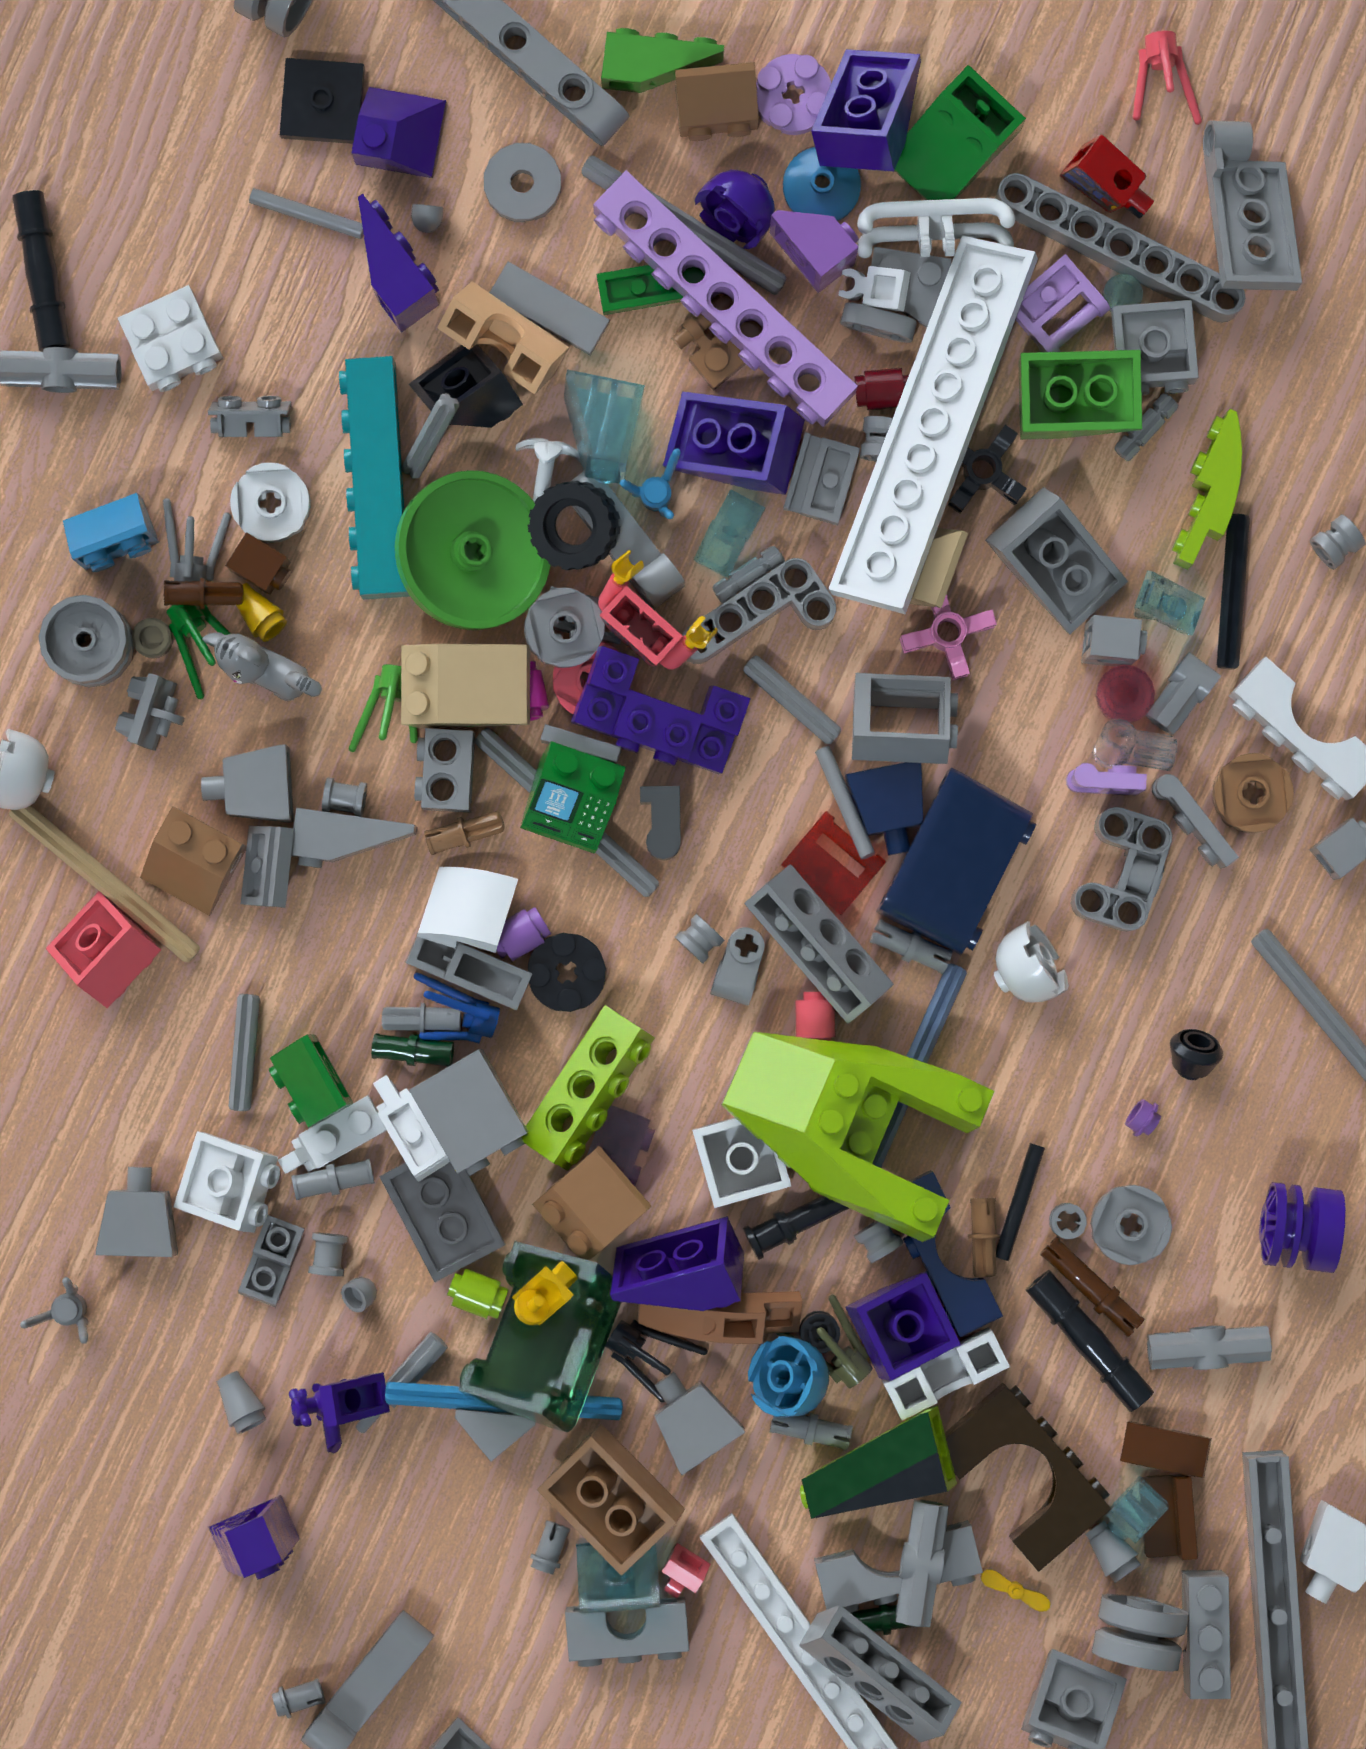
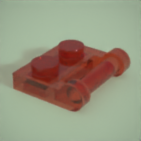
(824, 873)

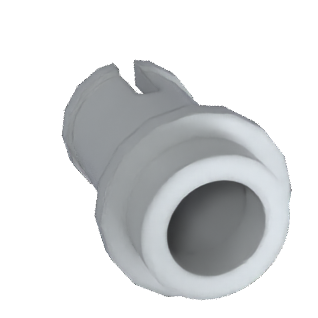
(550, 1547)
(298, 1698)

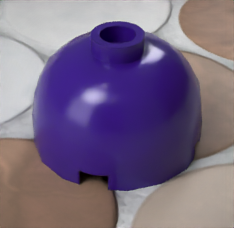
(737, 206)

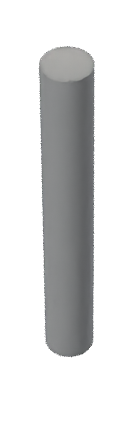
(306, 213)
(845, 802)

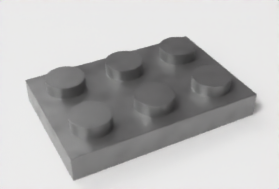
(443, 1217)

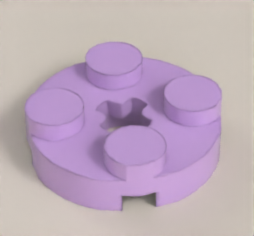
(773, 81)

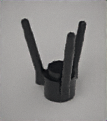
(627, 1342)

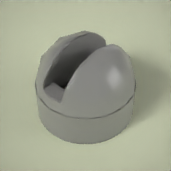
(426, 217)
(359, 1294)

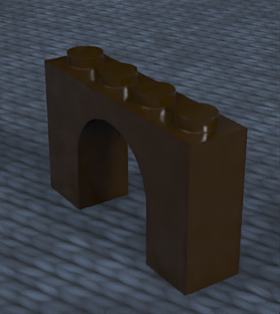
(1073, 1500)

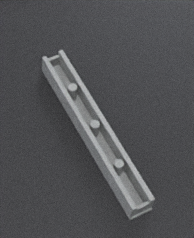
(1275, 1600)

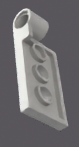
(1253, 186)

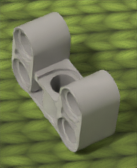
(1140, 873)

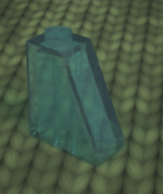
(603, 422)

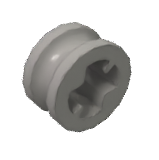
(1065, 1232)

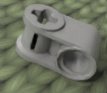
(738, 973)

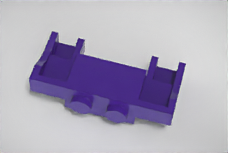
(649, 723)

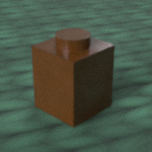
(259, 564)

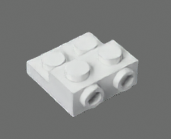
(170, 339)
(227, 1183)

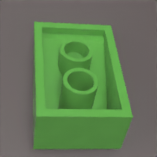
(1079, 393)

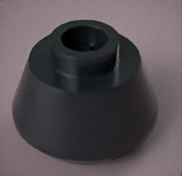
(1195, 1053)

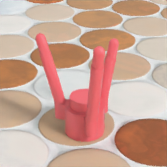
(1163, 55)

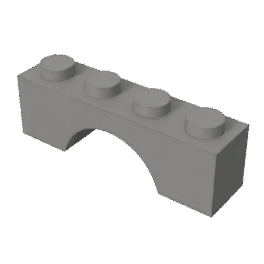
(850, 1581)

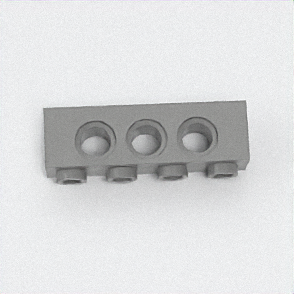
(819, 944)
(880, 1674)

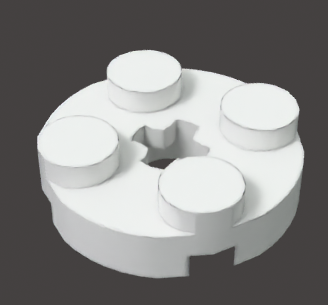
(253, 488)

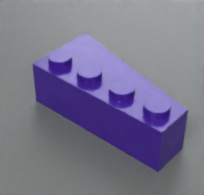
(256, 1539)

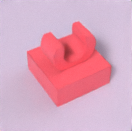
(684, 1570)

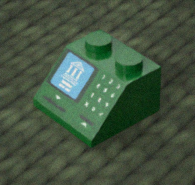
(572, 797)

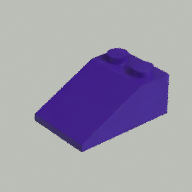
(867, 110)
(736, 441)
(682, 1268)

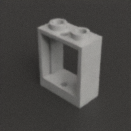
(908, 692)

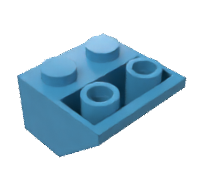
(110, 533)

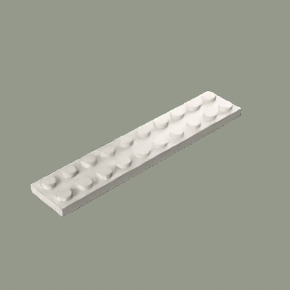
(933, 424)

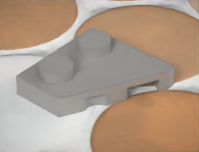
(924, 283)

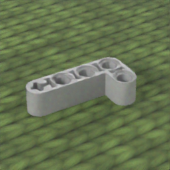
(659, 576)
(753, 617)
(368, 1684)

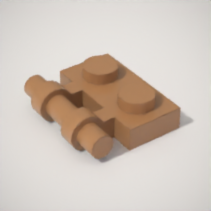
(714, 359)

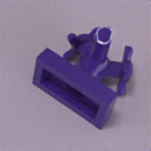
(340, 1404)

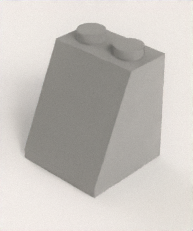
(470, 1112)

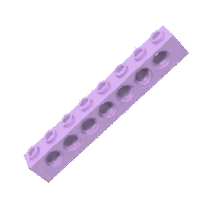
(630, 197)

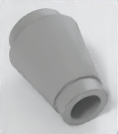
(240, 1403)
(1114, 1555)

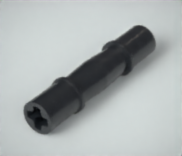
(40, 269)
(1089, 1341)

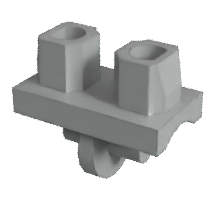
(153, 713)

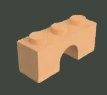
(483, 319)

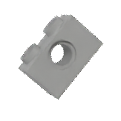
(1113, 641)

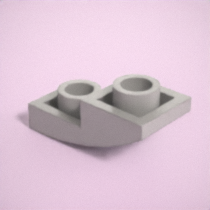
(271, 1261)

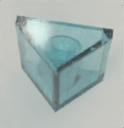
(607, 1591)

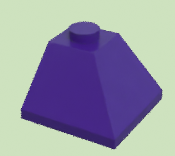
(398, 132)

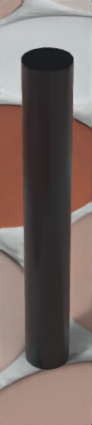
(1019, 1201)

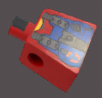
(1096, 169)

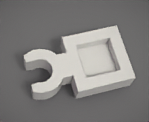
(881, 288)

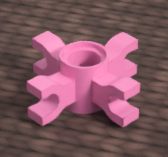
(953, 650)

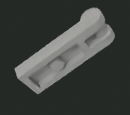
(1193, 820)

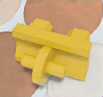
(544, 1294)

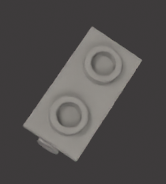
(265, 413)

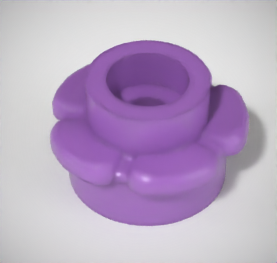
(1143, 1118)

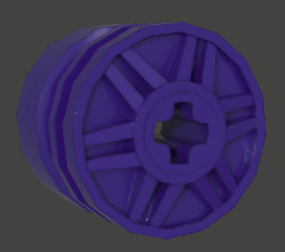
(1293, 1227)

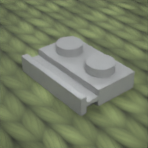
(821, 479)
(267, 866)

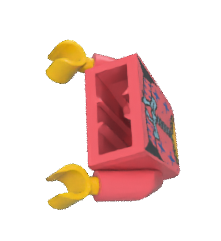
(642, 626)

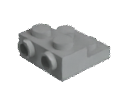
(1165, 339)
(1073, 1704)

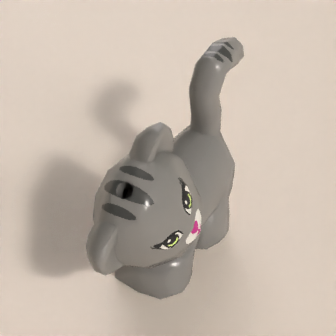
(250, 663)

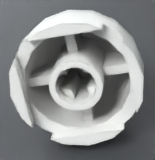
(23, 771)
(1028, 965)

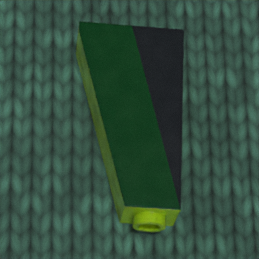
(888, 1469)

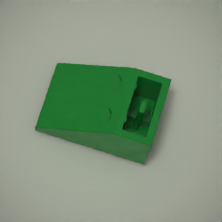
(957, 137)

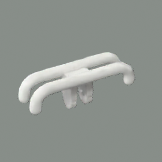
(934, 223)

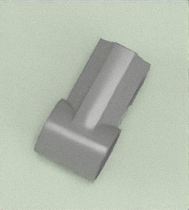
(1187, 687)

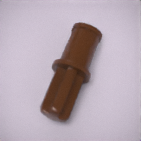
(202, 593)

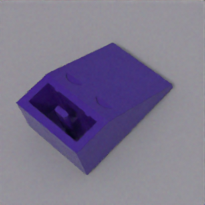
(398, 283)

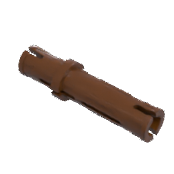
(1093, 1287)

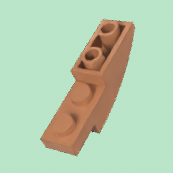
(736, 1324)

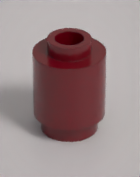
(880, 388)

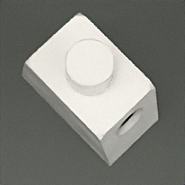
(1335, 1552)

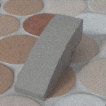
(471, 970)

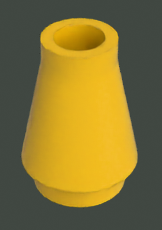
(261, 615)

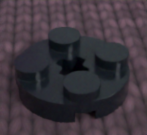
(589, 968)

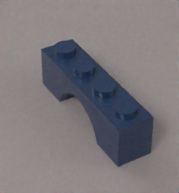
(965, 1300)

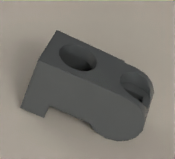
(665, 836)

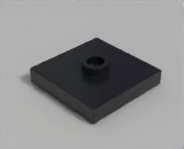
(321, 100)

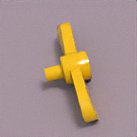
(1015, 1590)

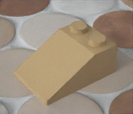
(465, 685)

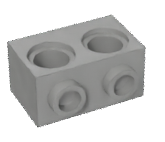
(457, 770)

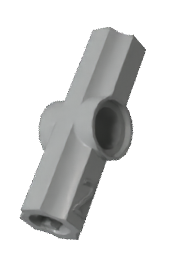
(60, 370)
(1209, 1347)
(922, 1563)

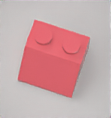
(103, 950)

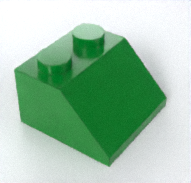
(309, 1080)

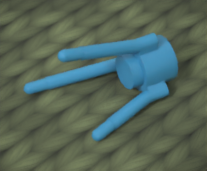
(656, 491)

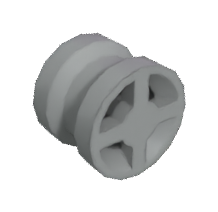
(699, 938)
(878, 1240)

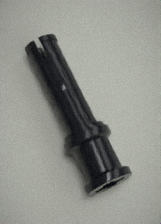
(785, 1227)

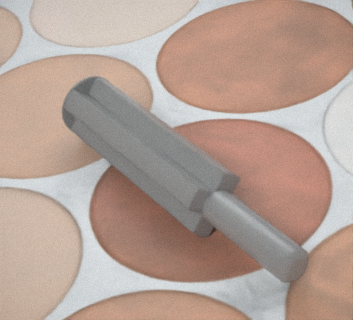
(412, 1369)

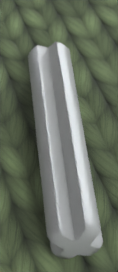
(430, 436)
(792, 699)
(244, 1052)

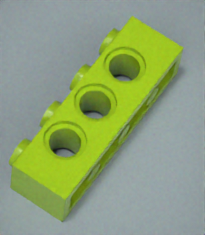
(567, 1092)

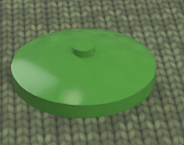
(470, 551)

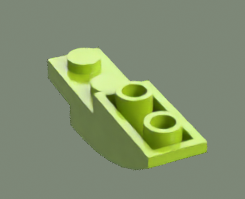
(1219, 477)

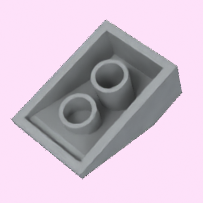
(1056, 559)

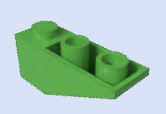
(647, 62)

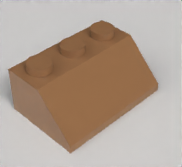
(611, 1499)

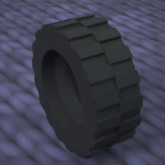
(544, 532)

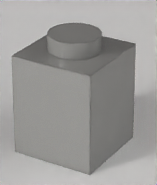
(1342, 848)

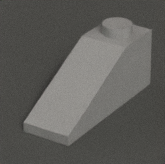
(335, 836)

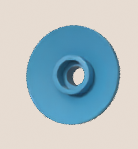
(806, 197)

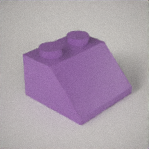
(815, 245)

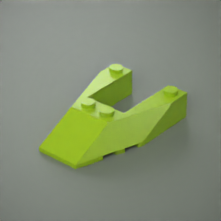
(828, 1111)

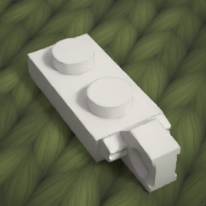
(409, 1130)
(334, 1136)

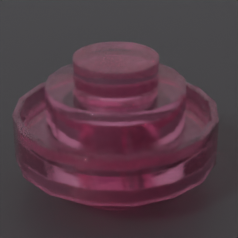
(1125, 693)

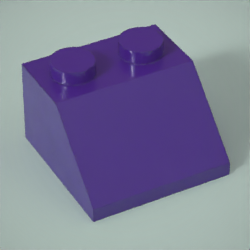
(902, 1326)

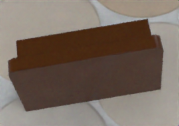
(1175, 1530)

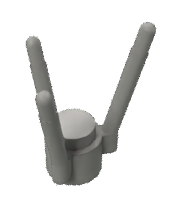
(191, 567)
(65, 1310)

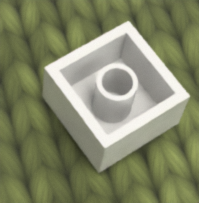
(737, 1163)

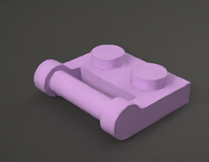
(1050, 295)
(1117, 781)

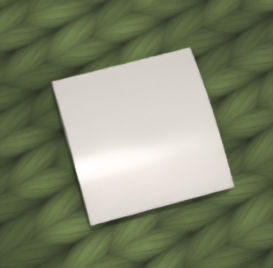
(467, 907)

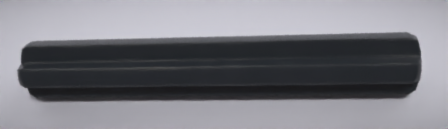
(1233, 592)

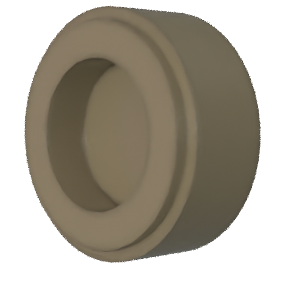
(152, 638)

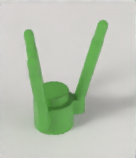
(390, 685)

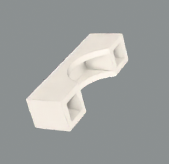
(1267, 698)

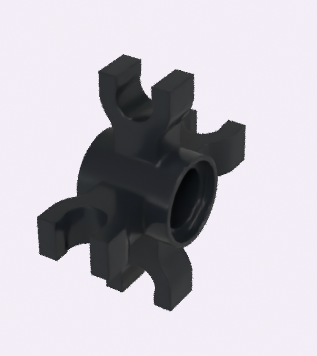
(999, 481)

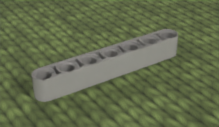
(1108, 230)

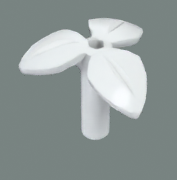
(546, 452)

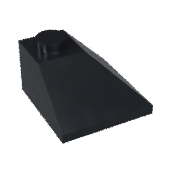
(475, 382)

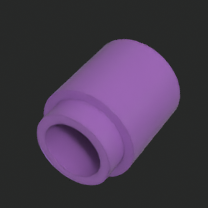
(522, 934)

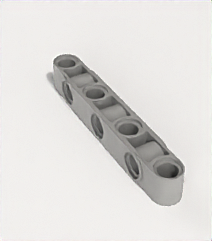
(540, 65)

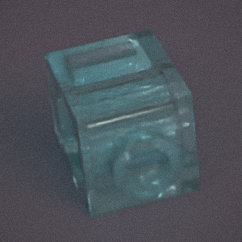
(1136, 1511)

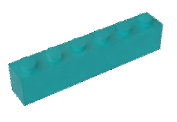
(376, 473)

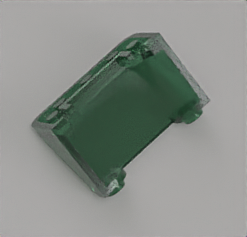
(546, 1367)

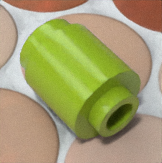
(477, 1294)

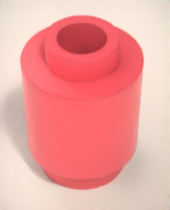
(815, 1017)

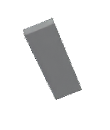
(550, 308)

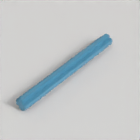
(449, 1397)

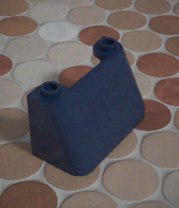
(956, 862)

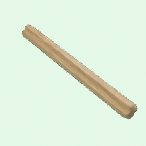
(106, 882)

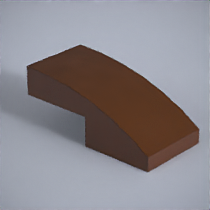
(1165, 1449)

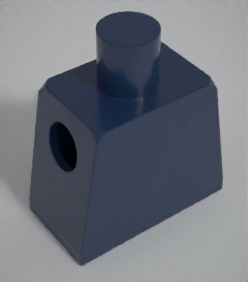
(889, 802)

